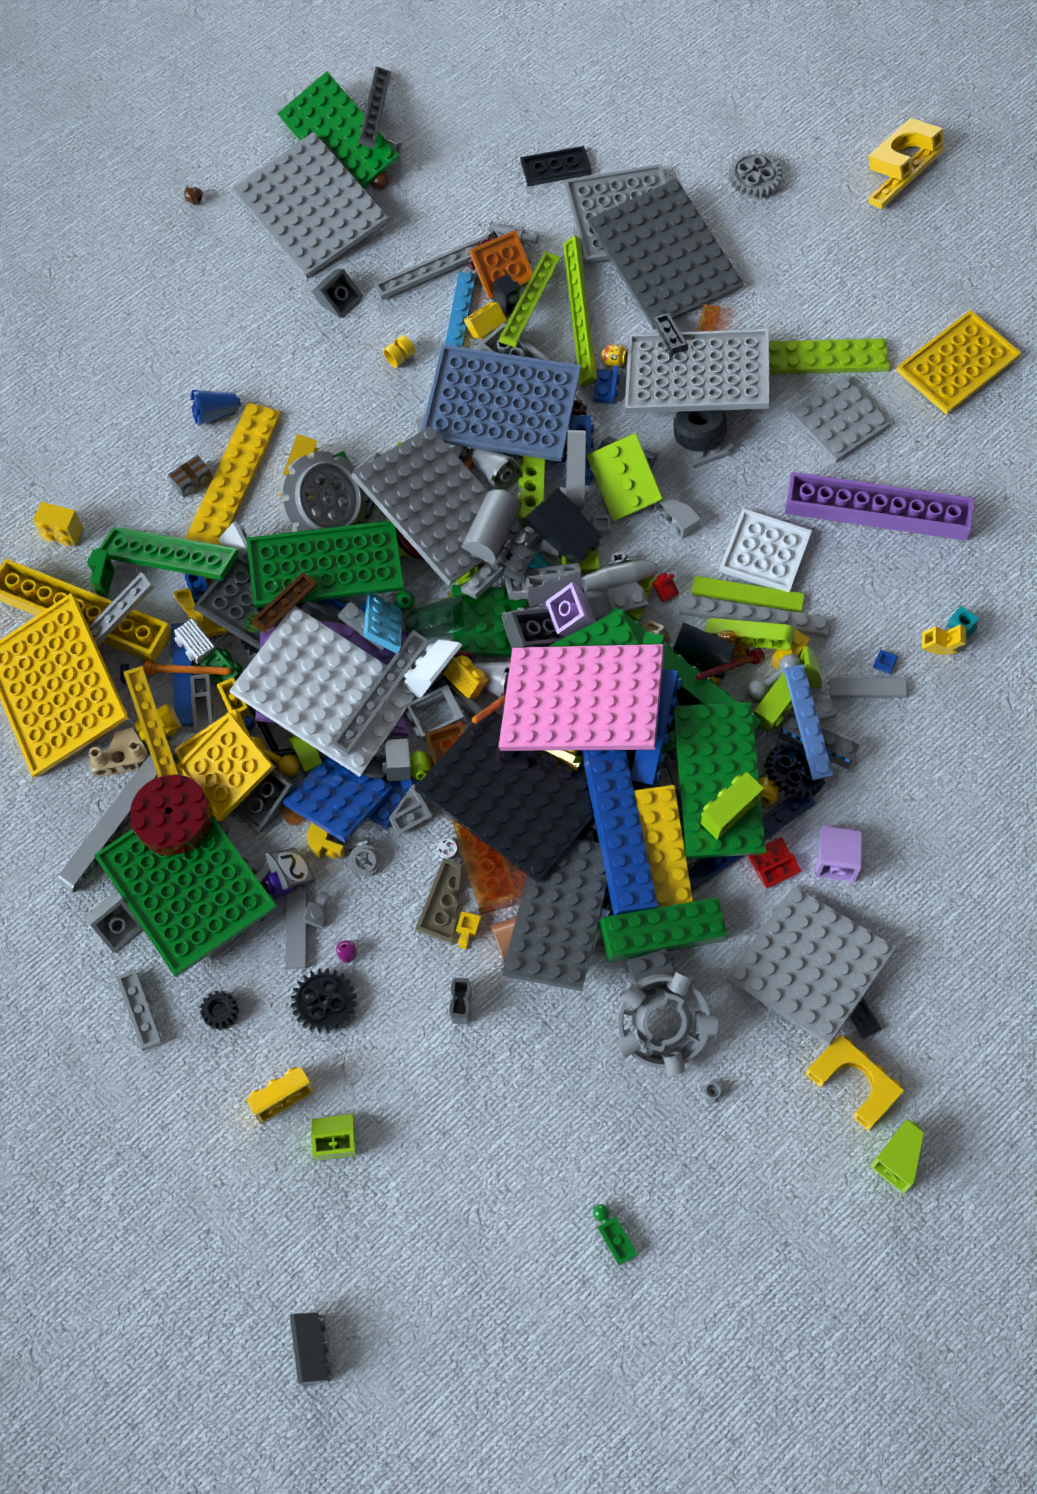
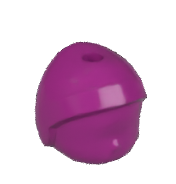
(346, 951)

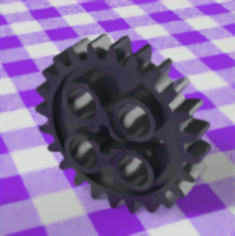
(791, 772)
(330, 1017)

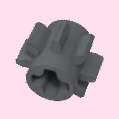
(618, 558)

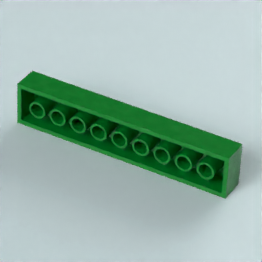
(691, 691)

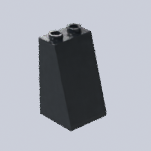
(564, 527)

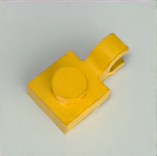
(467, 926)

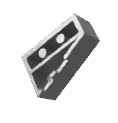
(548, 581)

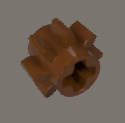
(579, 408)

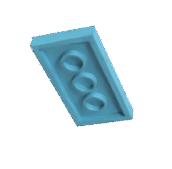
(383, 623)

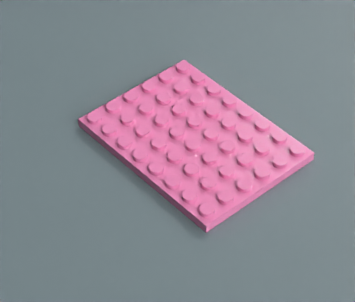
(582, 698)

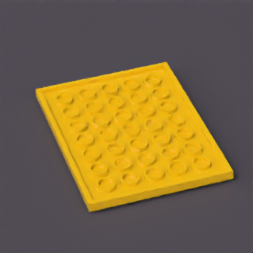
(56, 686)

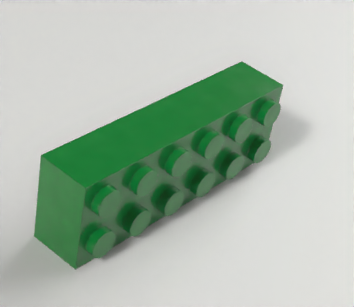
(662, 928)

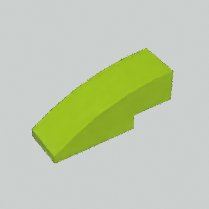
(812, 667)

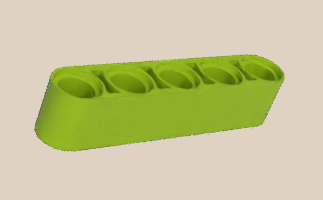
(755, 633)

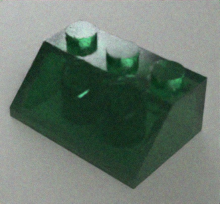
(437, 618)

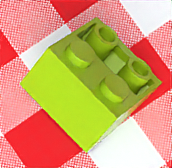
(333, 1137)

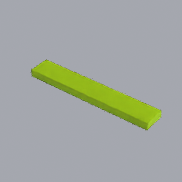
(747, 594)

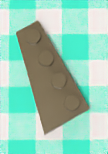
(440, 907)

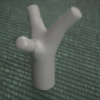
(352, 844)

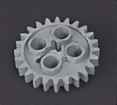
(755, 174)

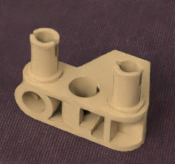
(123, 756)

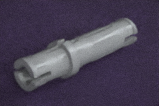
(522, 233)

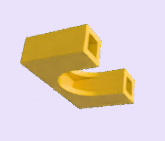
(912, 133)
(843, 1054)

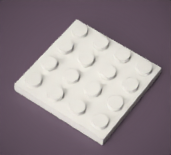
(765, 550)

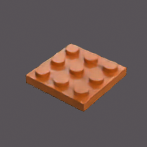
(500, 257)

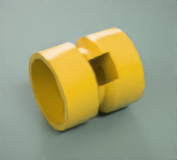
(398, 351)

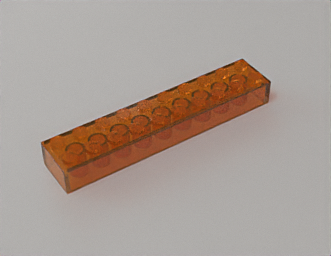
(484, 866)

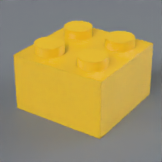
(58, 524)

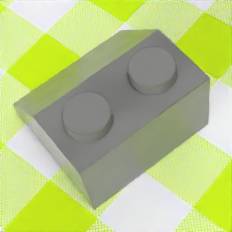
(113, 922)

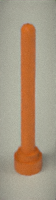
(152, 668)
(488, 710)

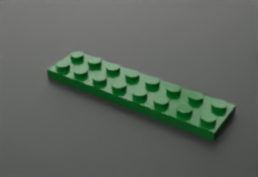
(169, 553)

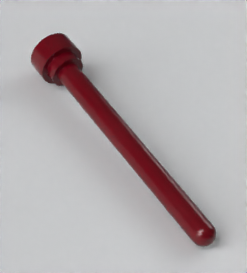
(755, 657)

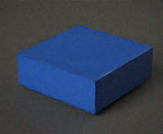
(885, 661)

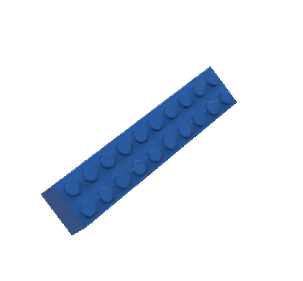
(619, 831)

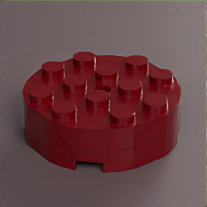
(171, 814)

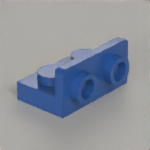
(605, 385)

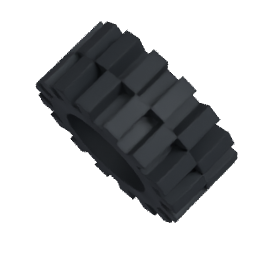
(211, 1001)

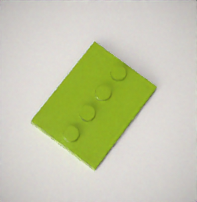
(624, 477)

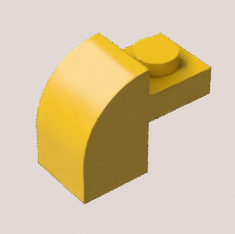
(943, 642)
(320, 843)

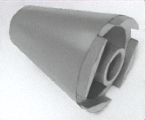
(496, 467)
(497, 676)

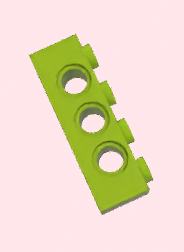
(536, 467)

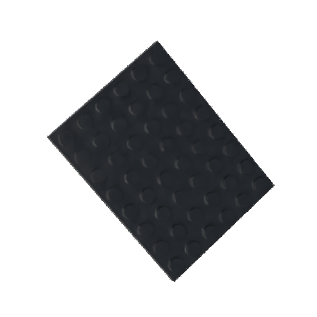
(513, 801)

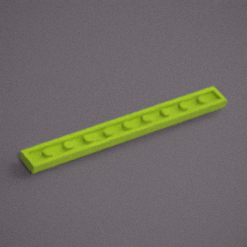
(579, 311)

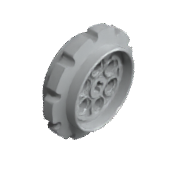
(302, 478)

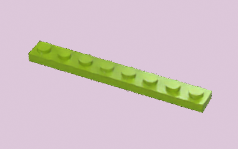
(529, 299)

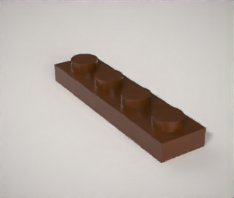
(284, 603)

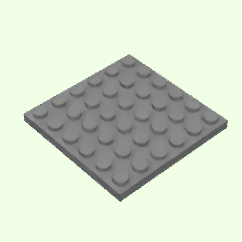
(601, 192)
(811, 965)

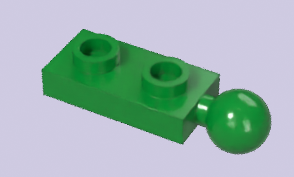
(614, 1235)

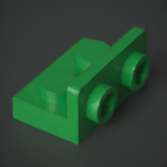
(222, 658)

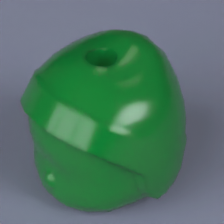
(405, 605)

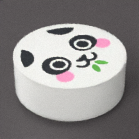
(447, 849)

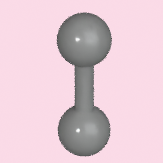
(758, 688)

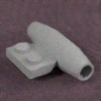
(622, 584)

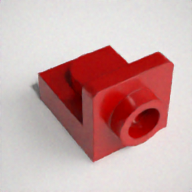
(665, 586)

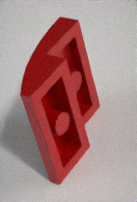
(775, 864)

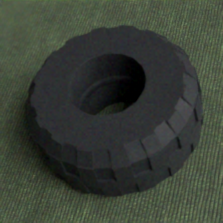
(700, 429)

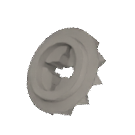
(367, 869)

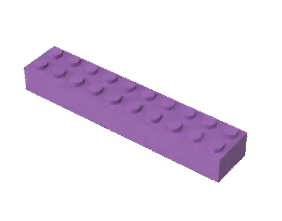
(879, 506)

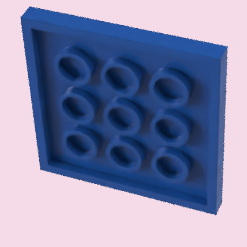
(337, 798)

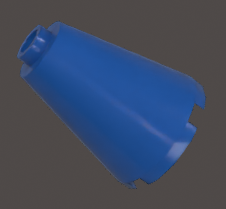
(212, 405)

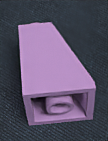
(570, 610)
(838, 853)

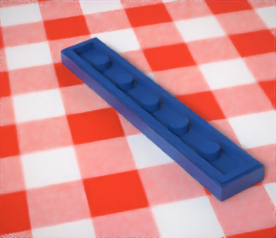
(181, 682)

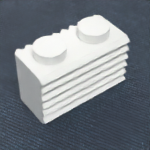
(194, 641)

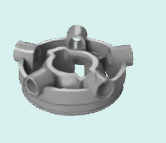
(643, 1005)

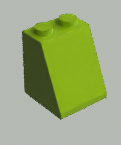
(900, 1156)

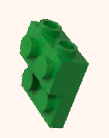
(102, 571)

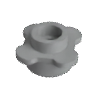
(718, 1094)

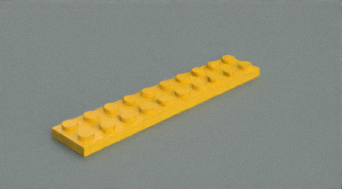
(234, 474)

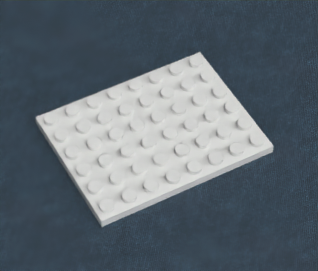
(314, 683)

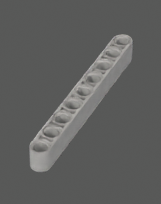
(106, 830)

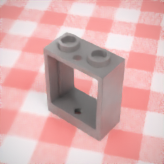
(433, 697)

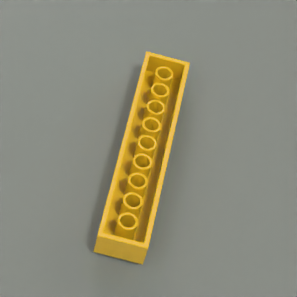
(36, 592)

